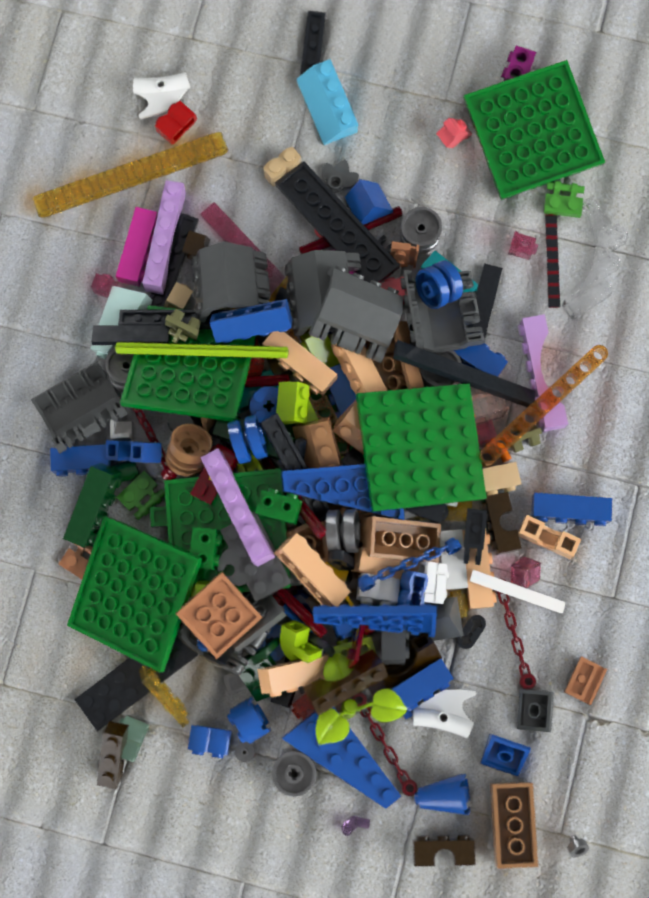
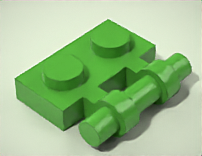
(564, 205)
(137, 491)

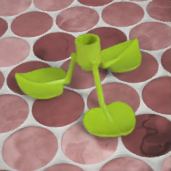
(333, 726)

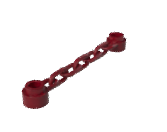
(166, 473)
(520, 653)
(386, 748)

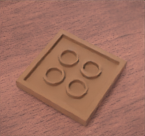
(218, 615)

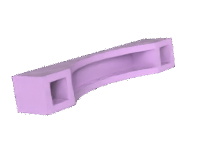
(159, 255)
(534, 332)
(237, 508)

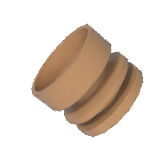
(186, 448)

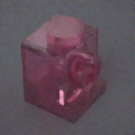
(518, 250)
(103, 284)

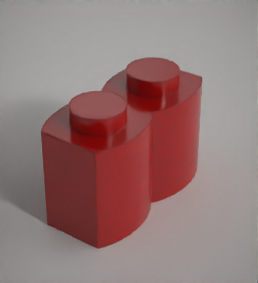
(175, 122)

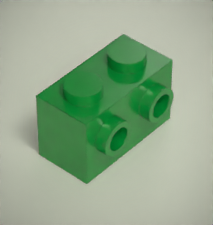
(278, 506)
(205, 545)

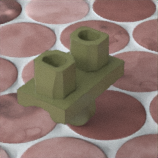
(179, 329)
(532, 436)

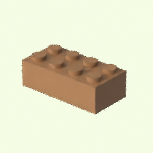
(513, 825)

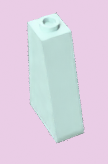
(119, 300)

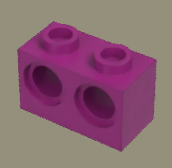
(516, 67)

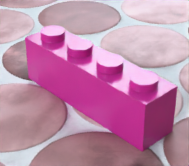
(137, 247)

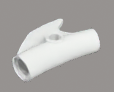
(160, 92)
(448, 703)

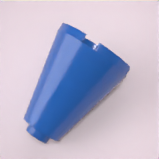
(445, 795)

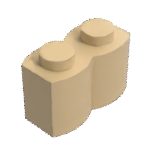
(280, 166)

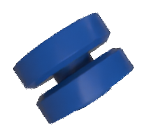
(439, 284)
(247, 439)

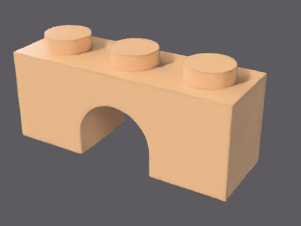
(550, 539)

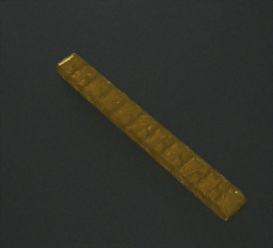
(130, 174)

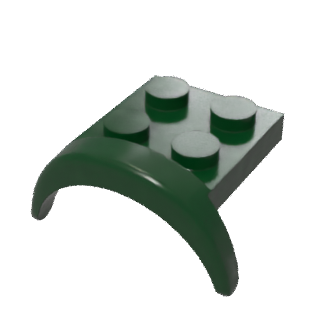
(257, 661)

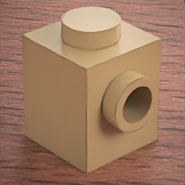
(178, 297)

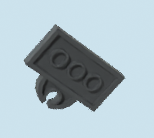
(261, 579)

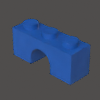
(133, 451)

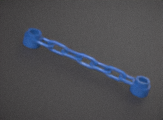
(367, 583)

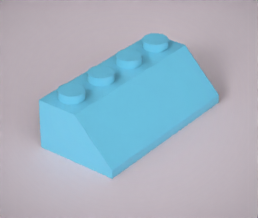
(327, 102)

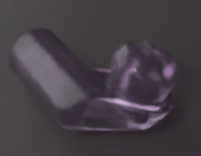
(353, 823)

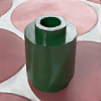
(128, 469)

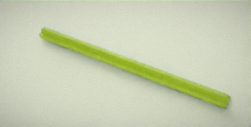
(202, 350)

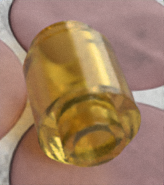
(462, 601)

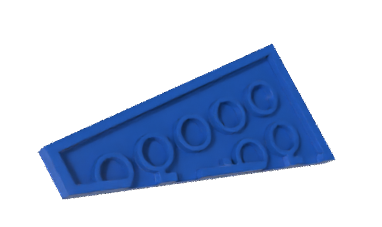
(335, 485)
(381, 617)
(344, 759)

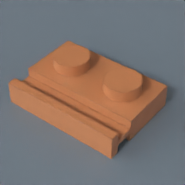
(404, 253)
(585, 680)

